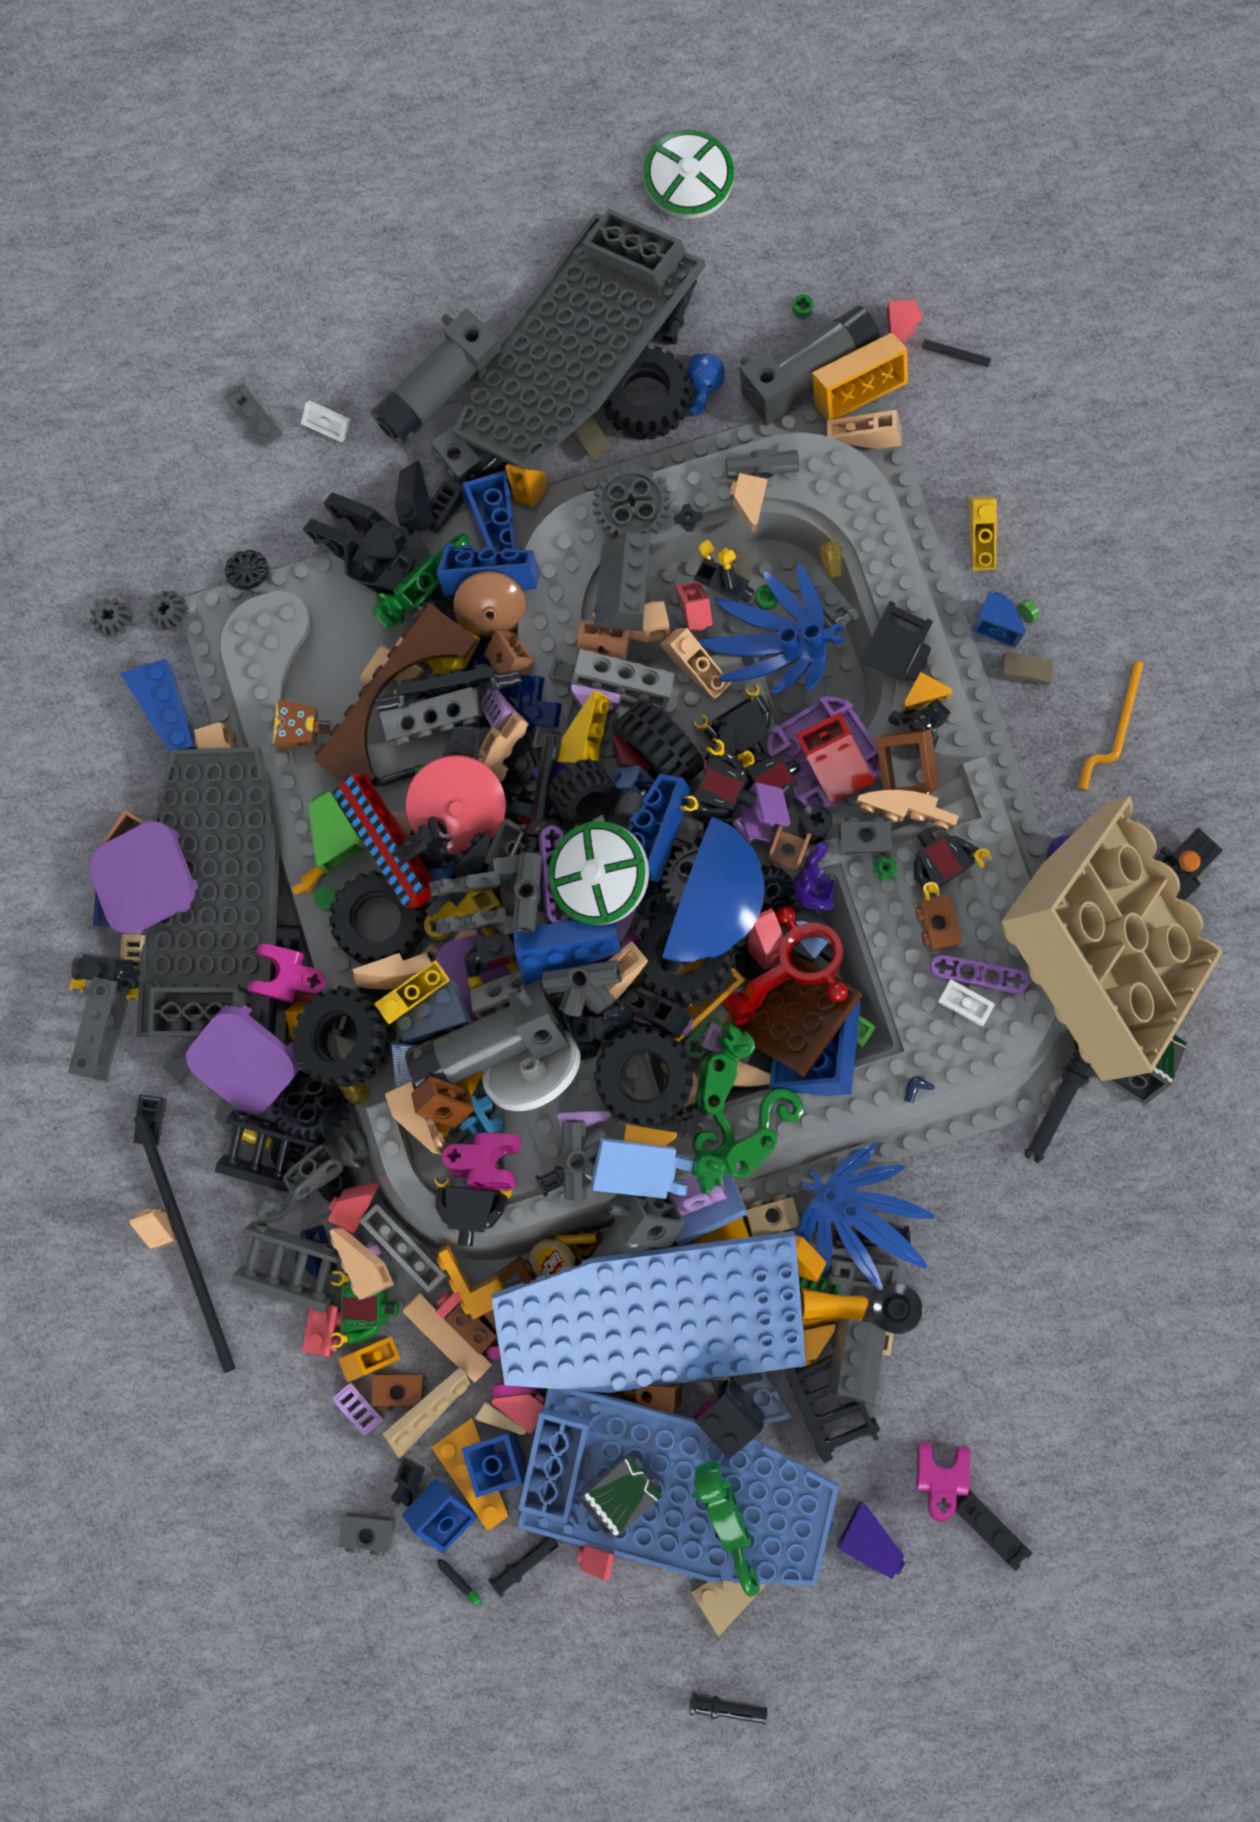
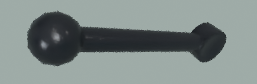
(474, 475)

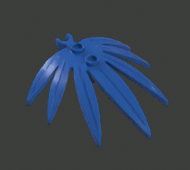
(795, 641)
(843, 1205)

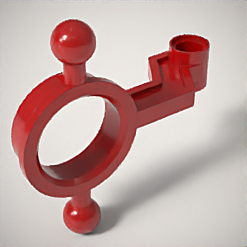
(742, 1006)

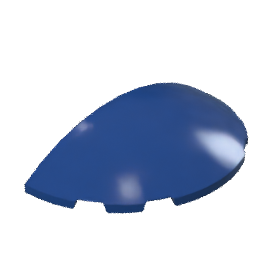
(719, 897)

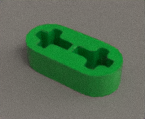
(697, 1034)

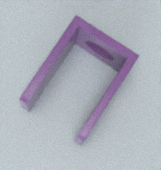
(768, 809)

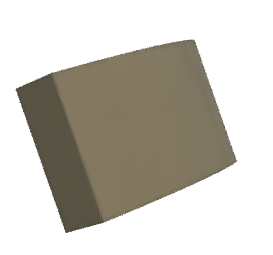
(593, 438)
(1027, 667)

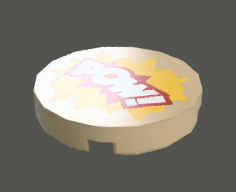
(550, 1256)

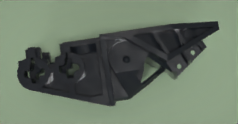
(381, 556)

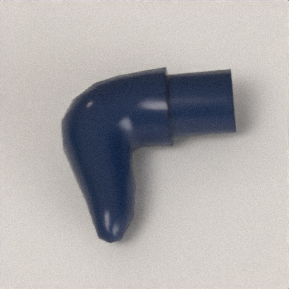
(913, 1085)

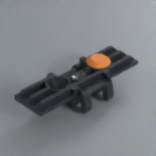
(1190, 860)

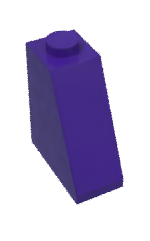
(870, 1543)

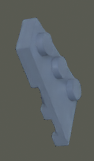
(434, 1014)
(767, 1399)

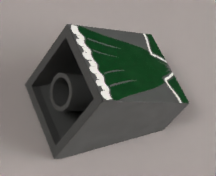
(1149, 1085)
(619, 1495)

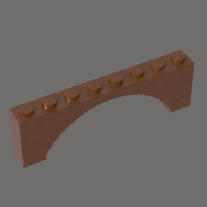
(429, 639)

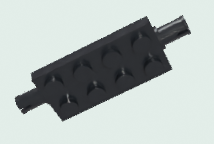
(456, 680)

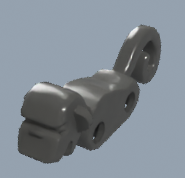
(689, 830)
(314, 1173)

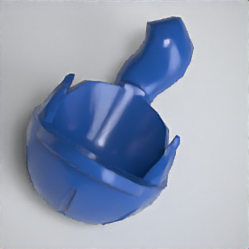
(706, 377)

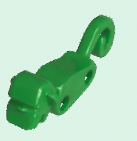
(412, 588)
(718, 1084)
(748, 1149)
(726, 1520)

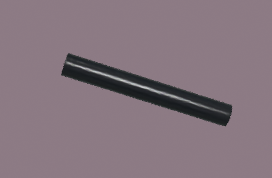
(956, 353)

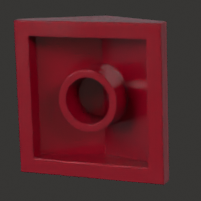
(625, 755)

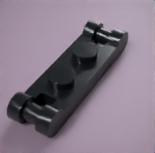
(992, 1530)

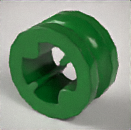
(808, 303)

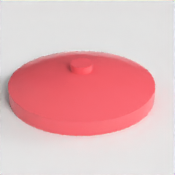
(461, 794)

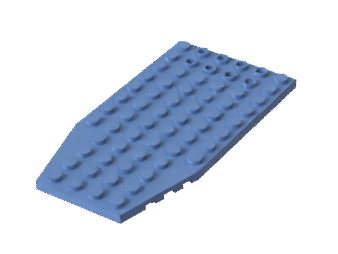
(655, 1317)
(588, 1432)

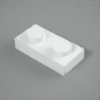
(325, 421)
(966, 1003)

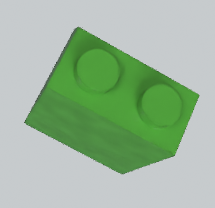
(332, 834)

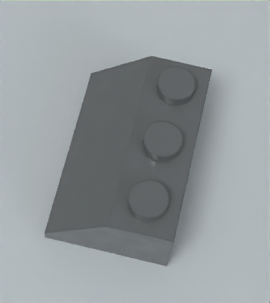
(856, 1361)

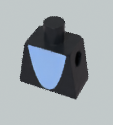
(812, 947)

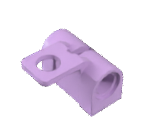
(695, 1199)

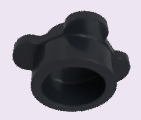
(690, 524)

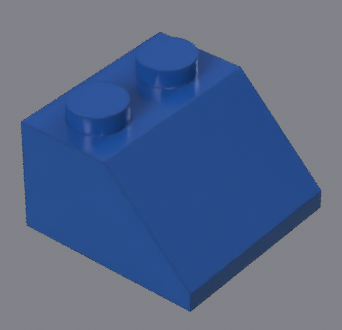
(999, 620)
(495, 1464)
(439, 1515)

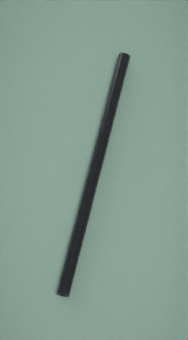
(184, 1243)

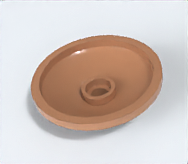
(488, 593)

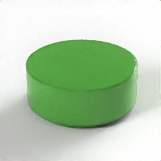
(1028, 611)

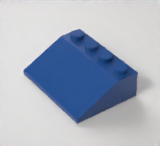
(831, 1071)

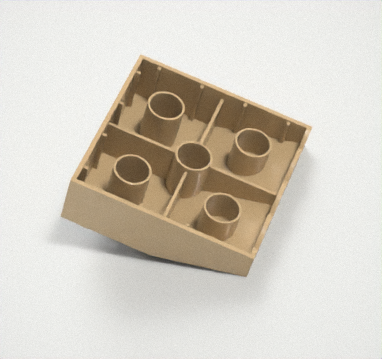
(1112, 942)

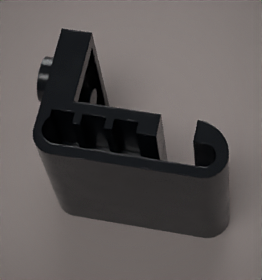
(731, 1418)

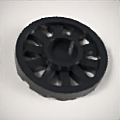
(246, 569)

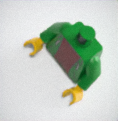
(361, 1317)

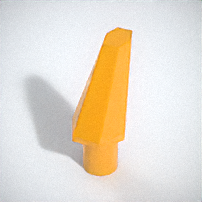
(308, 881)

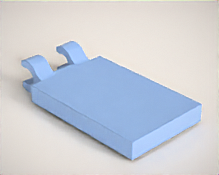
(638, 1169)
(713, 1216)

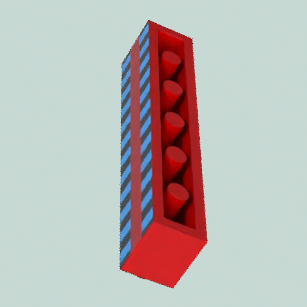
(380, 835)

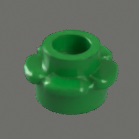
(885, 874)

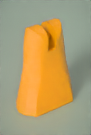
(825, 1308)

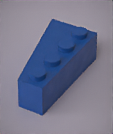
(491, 510)
(463, 562)
(161, 700)
(659, 820)
(563, 946)

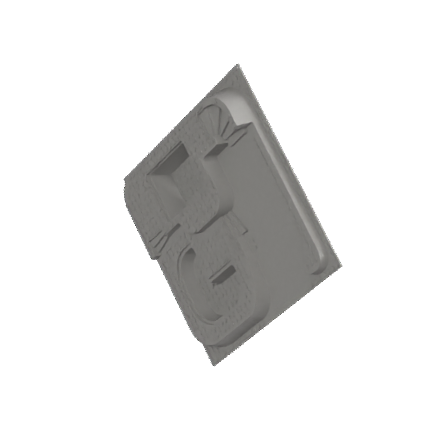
(314, 633)

